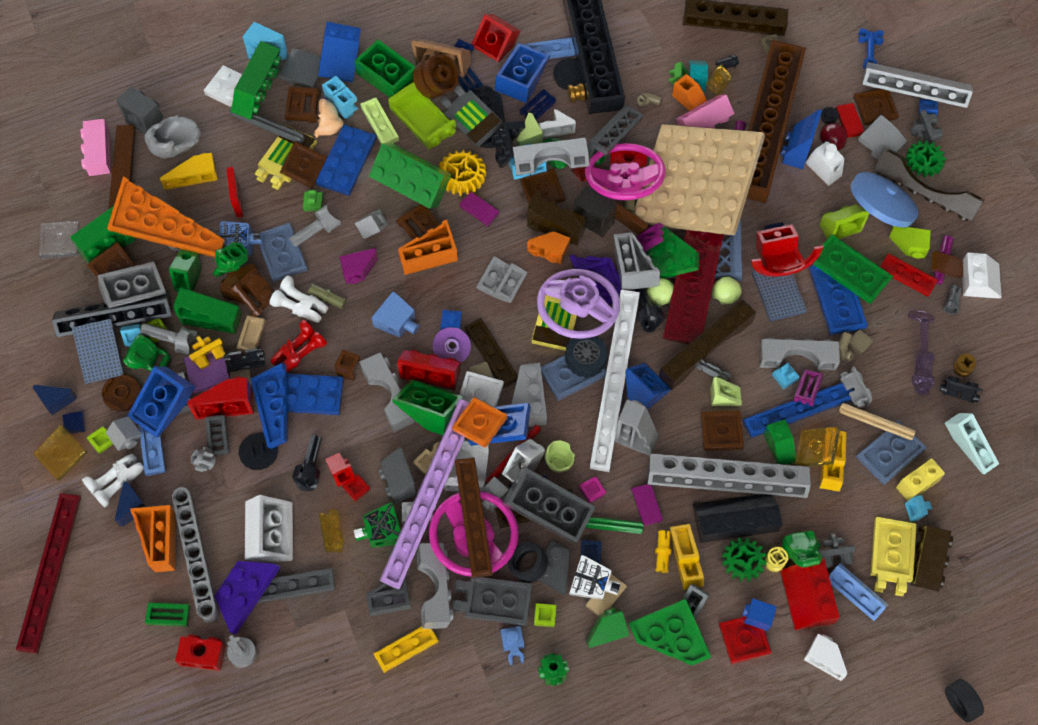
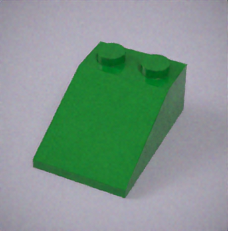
(427, 405)

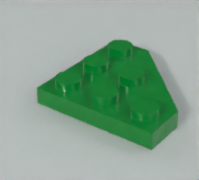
(673, 256)
(672, 633)

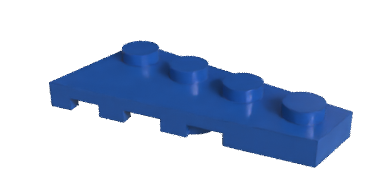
(271, 401)

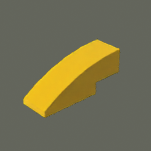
(832, 475)
(686, 556)

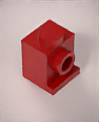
(340, 469)

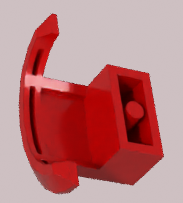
(780, 252)

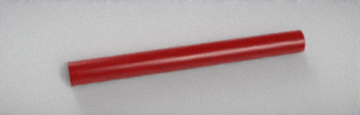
(500, 468)

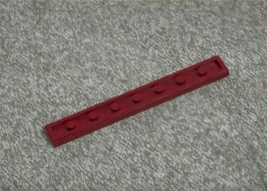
(48, 574)

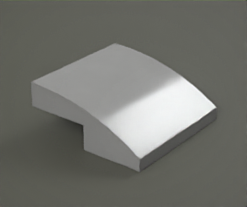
(882, 135)
(501, 280)

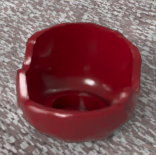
(834, 134)

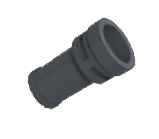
(952, 303)

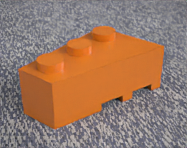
(429, 250)
(157, 535)

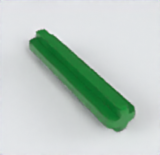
(615, 525)

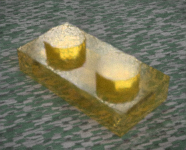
(719, 80)

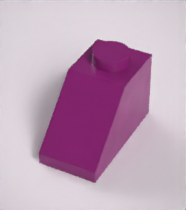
(358, 265)

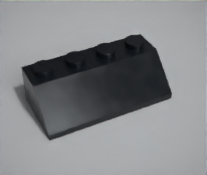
(737, 517)

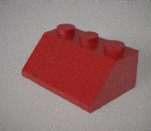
(429, 369)
(809, 596)

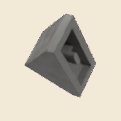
(696, 599)

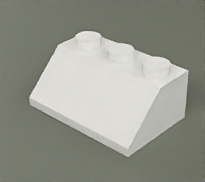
(268, 529)

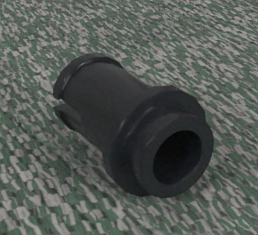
(731, 61)

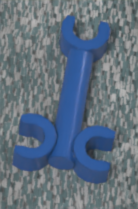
(871, 38)

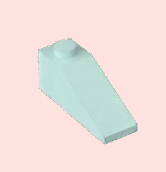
(972, 441)

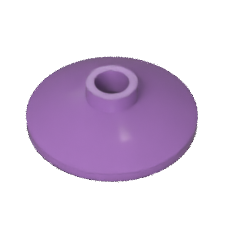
(459, 337)

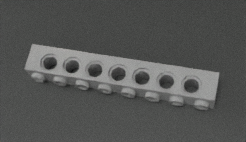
(729, 475)

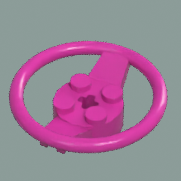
(626, 180)
(454, 514)

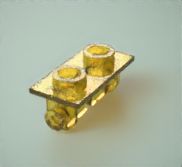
(331, 534)

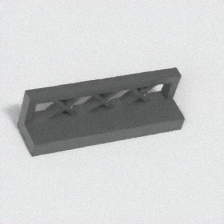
(612, 127)

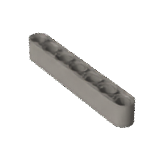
(199, 562)

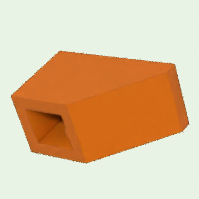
(688, 92)
(549, 246)

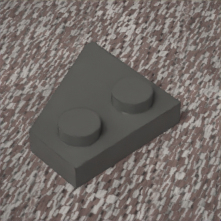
(557, 569)

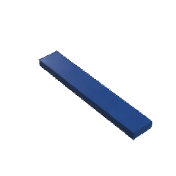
(794, 411)

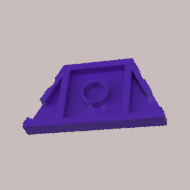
(603, 267)
(243, 590)

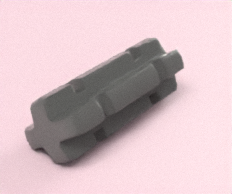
(714, 370)

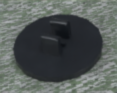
(255, 453)

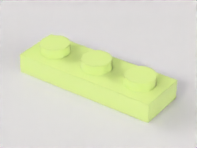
(379, 121)

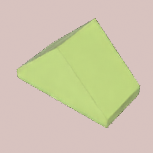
(532, 132)
(724, 393)

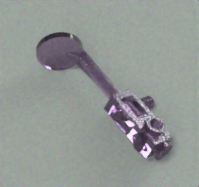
(923, 376)

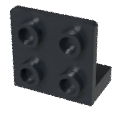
(502, 141)

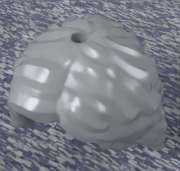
(172, 136)

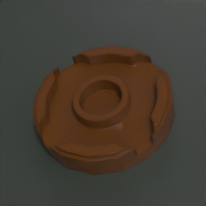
(121, 392)

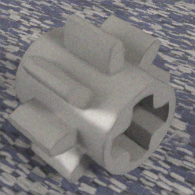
(203, 459)

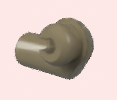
(647, 98)
(844, 351)

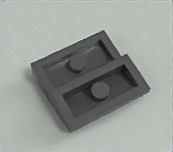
(301, 68)

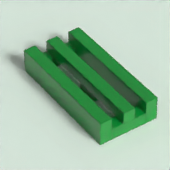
(186, 607)

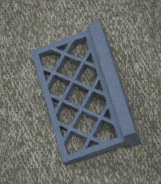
(735, 256)

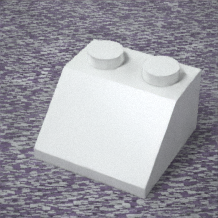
(981, 276)

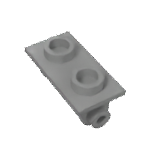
(861, 395)

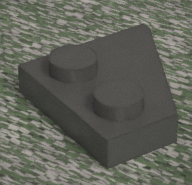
(388, 599)

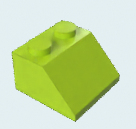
(844, 221)

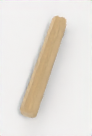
(877, 421)

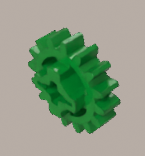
(925, 158)
(742, 551)

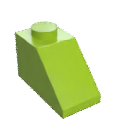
(911, 241)

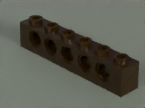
(735, 17)

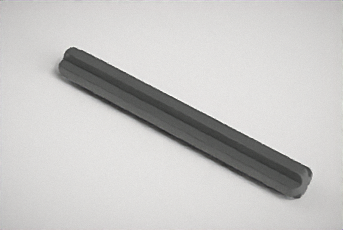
(272, 127)

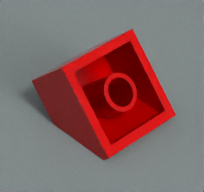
(495, 37)

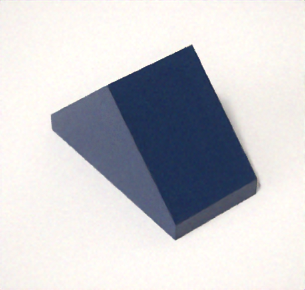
(54, 397)
(127, 500)

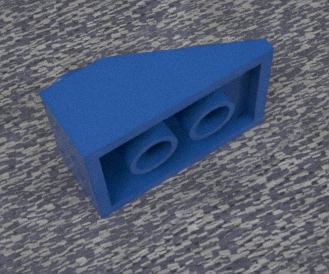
(339, 51)
(521, 72)
(800, 141)
(160, 400)

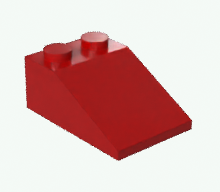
(227, 398)

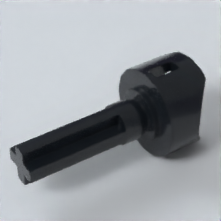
(651, 315)
(307, 470)

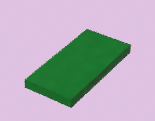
(852, 269)

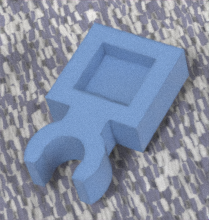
(513, 641)

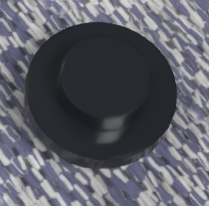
(829, 115)

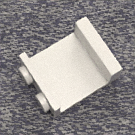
(481, 460)

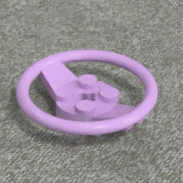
(587, 303)

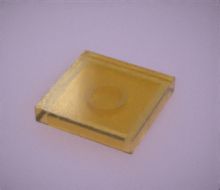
(817, 447)
(60, 452)

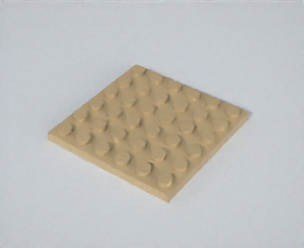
(703, 180)

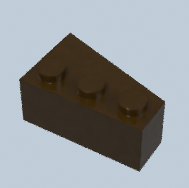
(548, 217)
(931, 558)

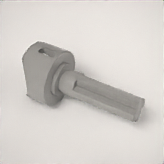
(324, 221)
(181, 339)
(241, 651)

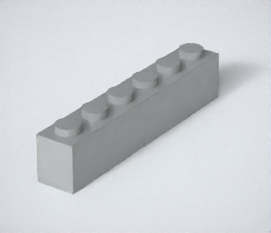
(917, 85)

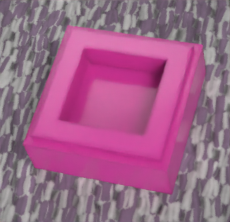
(592, 489)

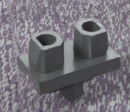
(924, 129)
(844, 552)

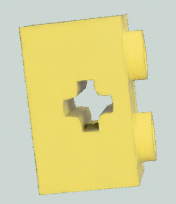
(920, 480)

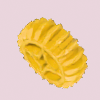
(467, 180)

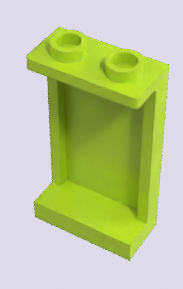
(421, 116)

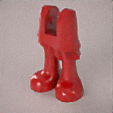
(288, 350)

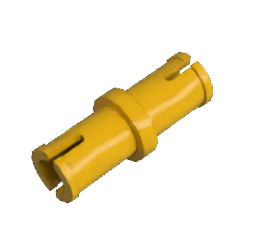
(663, 551)

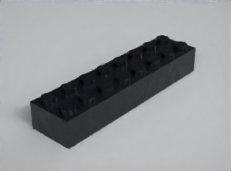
(594, 55)

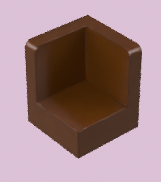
(347, 364)

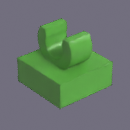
(677, 73)
(312, 200)

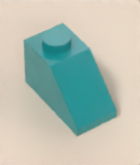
(699, 72)

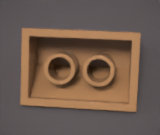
(425, 49)

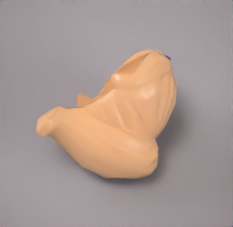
(329, 120)

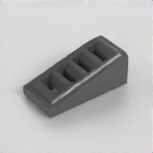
(214, 420)

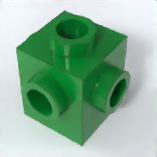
(553, 677)

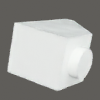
(826, 656)

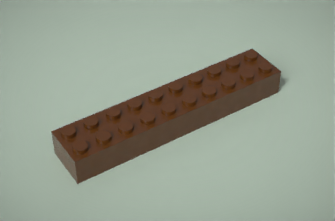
(773, 110)

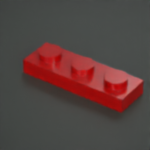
(909, 275)

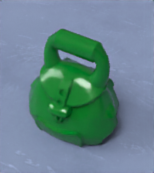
(230, 258)
(144, 353)
(803, 548)

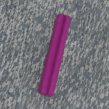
(946, 247)

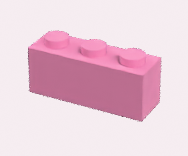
(708, 114)
(96, 147)

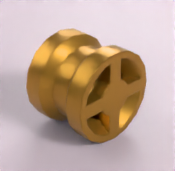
(576, 93)
(962, 369)

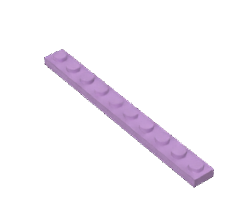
(424, 502)

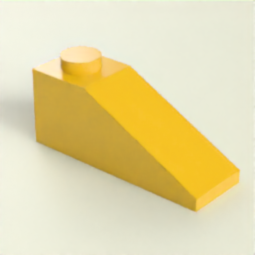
(193, 171)

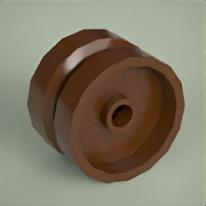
(435, 76)

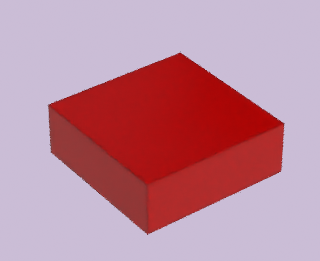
(356, 488)

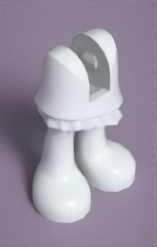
(306, 303)
(121, 471)

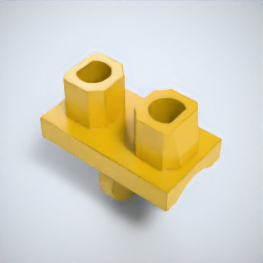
(199, 356)

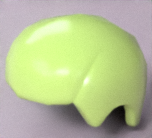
(726, 290)
(661, 294)
(559, 456)

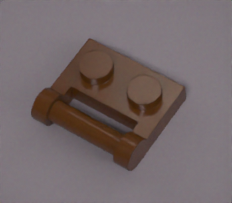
(296, 104)
(422, 219)
(257, 287)

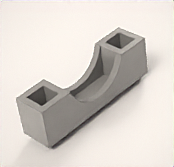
(572, 152)
(822, 353)
(377, 373)
(436, 611)

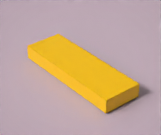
(405, 648)

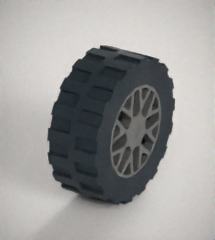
(586, 356)

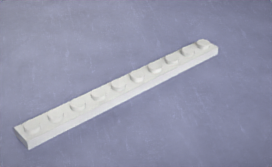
(614, 382)

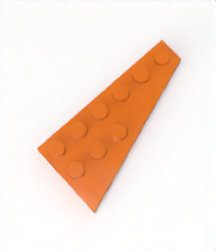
(153, 220)

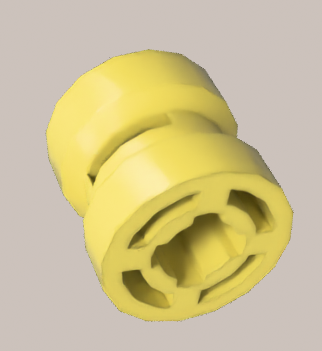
(773, 562)

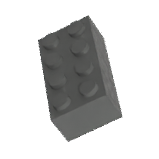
(548, 505)

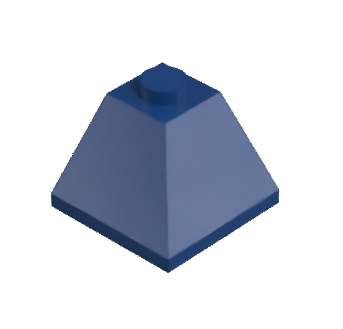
(645, 385)

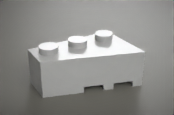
(633, 264)
(530, 390)
(636, 428)

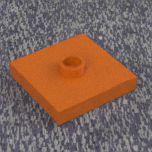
(479, 422)

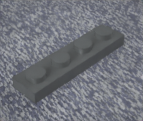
(299, 585)

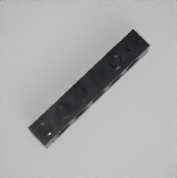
(125, 314)

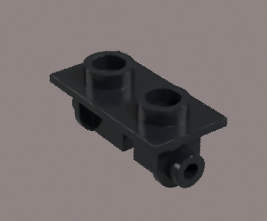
(253, 359)
(968, 390)

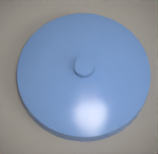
(884, 199)

